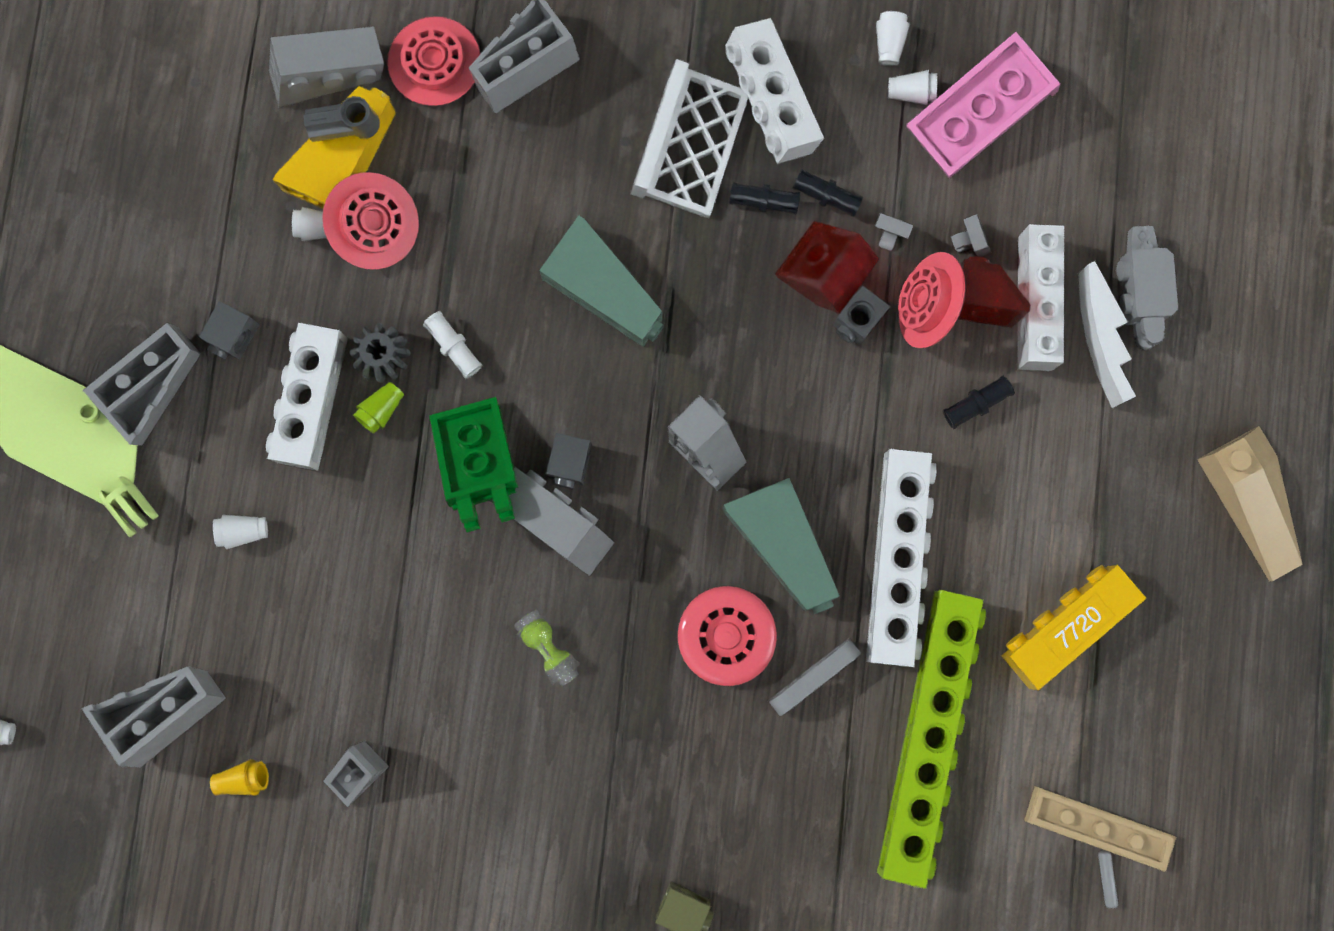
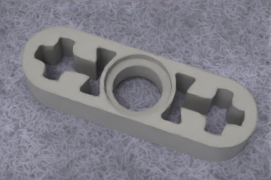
(814, 677)

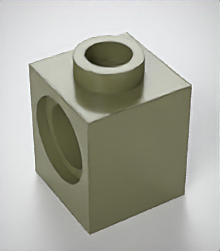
(684, 910)

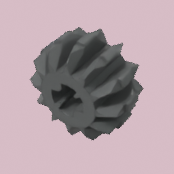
(371, 343)

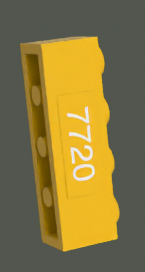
(1073, 626)

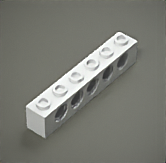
(881, 647)

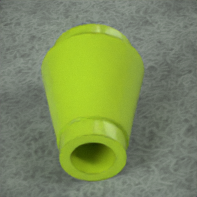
(378, 408)

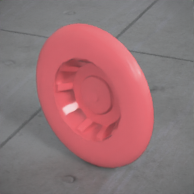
(432, 56)
(370, 220)
(931, 300)
(727, 636)

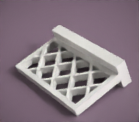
(662, 132)

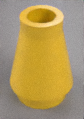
(243, 779)

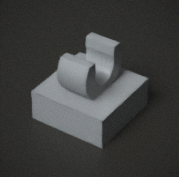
(892, 228)
(973, 237)

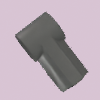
(338, 120)

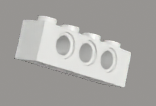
(775, 73)
(1043, 287)
(315, 414)

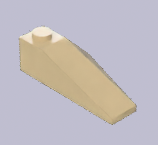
(1254, 494)

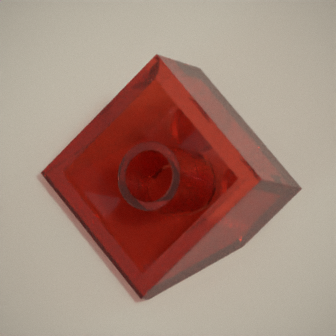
(828, 265)
(991, 295)

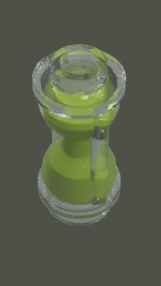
(537, 635)

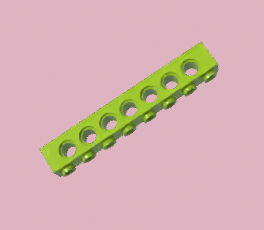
(920, 866)

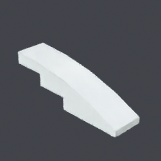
(1101, 320)

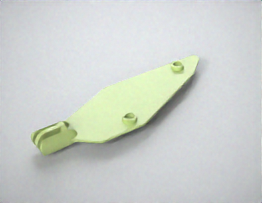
(65, 436)

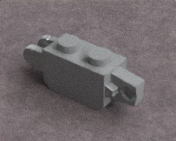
(1147, 286)

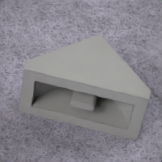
(355, 772)

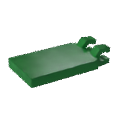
(474, 460)

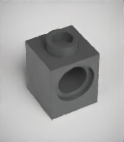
(866, 303)
(228, 331)
(568, 460)

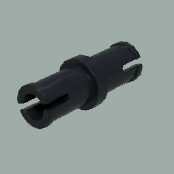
(827, 192)
(764, 198)
(978, 402)

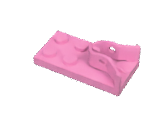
(983, 104)

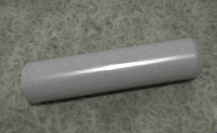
(1108, 879)

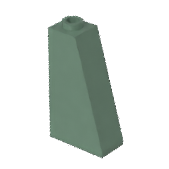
(599, 282)
(784, 541)

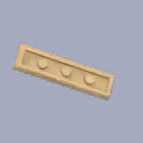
(1100, 828)

